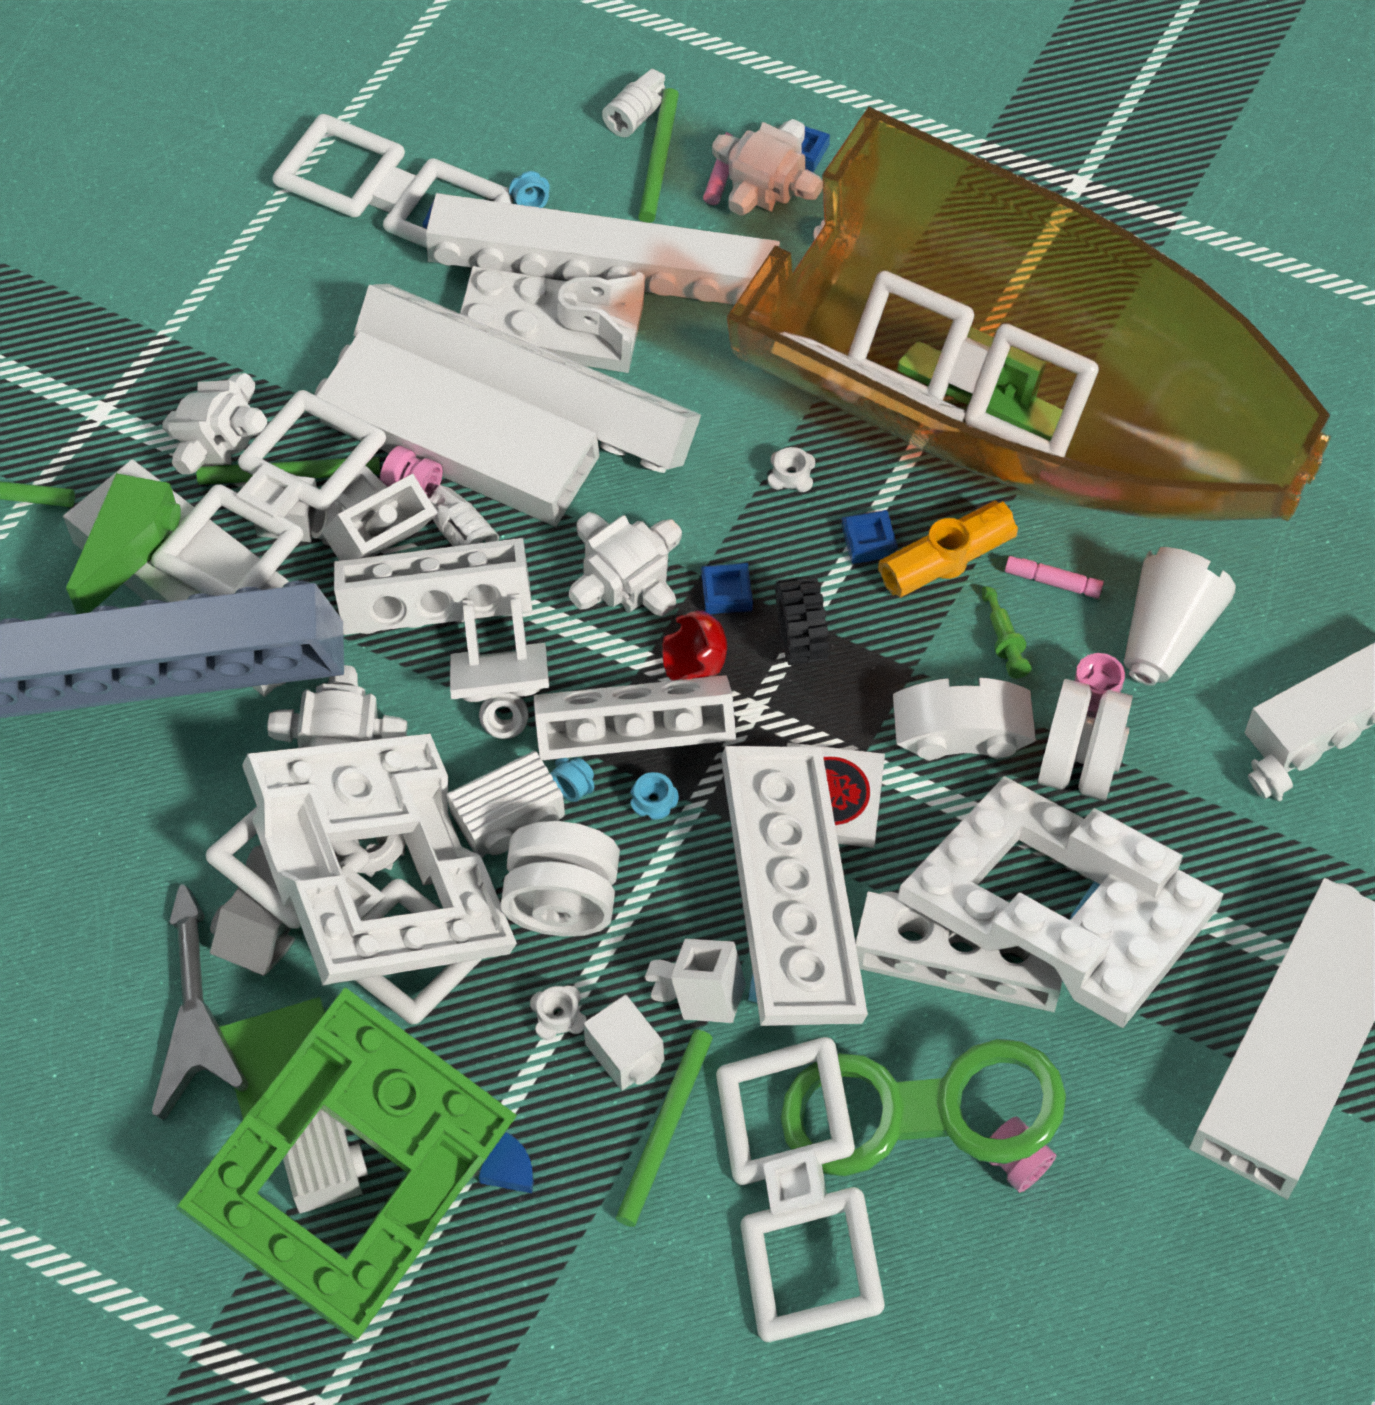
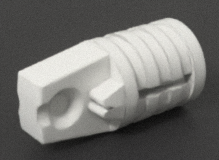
(634, 104)
(459, 519)

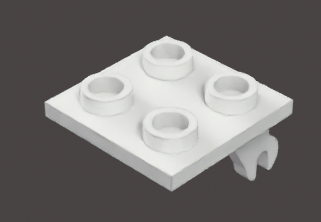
(480, 676)

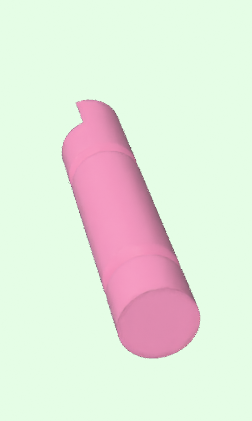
(716, 182)
(1054, 577)

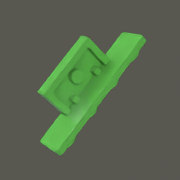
(1014, 393)

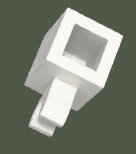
(703, 980)

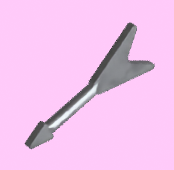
(196, 1036)

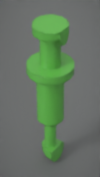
(1009, 643)

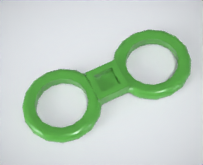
(932, 1106)

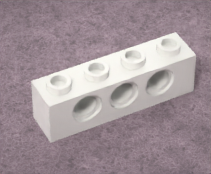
(431, 586)
(634, 717)
(938, 964)

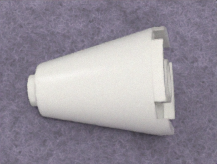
(1172, 612)

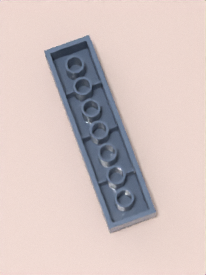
(168, 649)

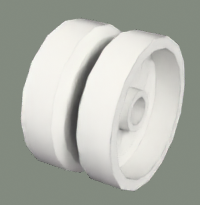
(1086, 740)
(560, 878)

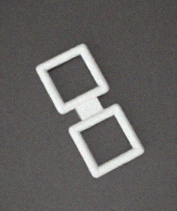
(385, 185)
(975, 365)
(270, 495)
(369, 905)
(798, 1191)

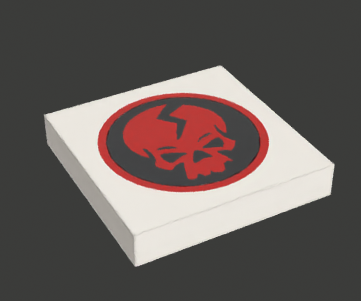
(854, 792)

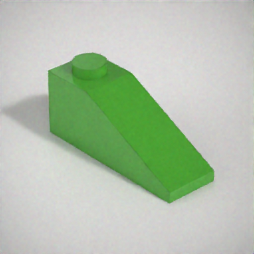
(123, 538)

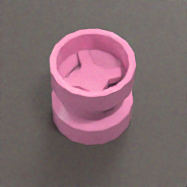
(403, 462)
(1101, 674)
(1024, 1172)

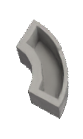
(248, 931)

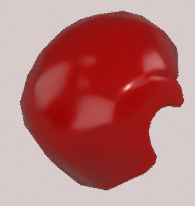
(696, 648)

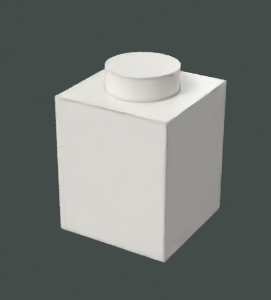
(624, 1043)

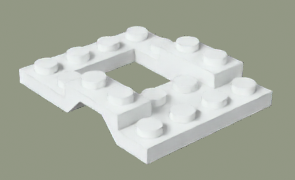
(362, 793)
(1120, 936)

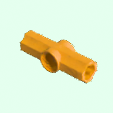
(930, 560)

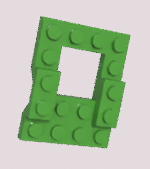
(394, 1100)

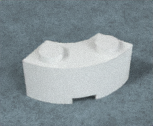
(964, 719)

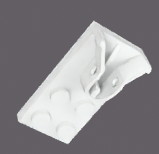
(578, 318)

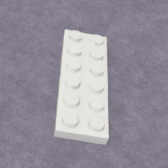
(792, 887)

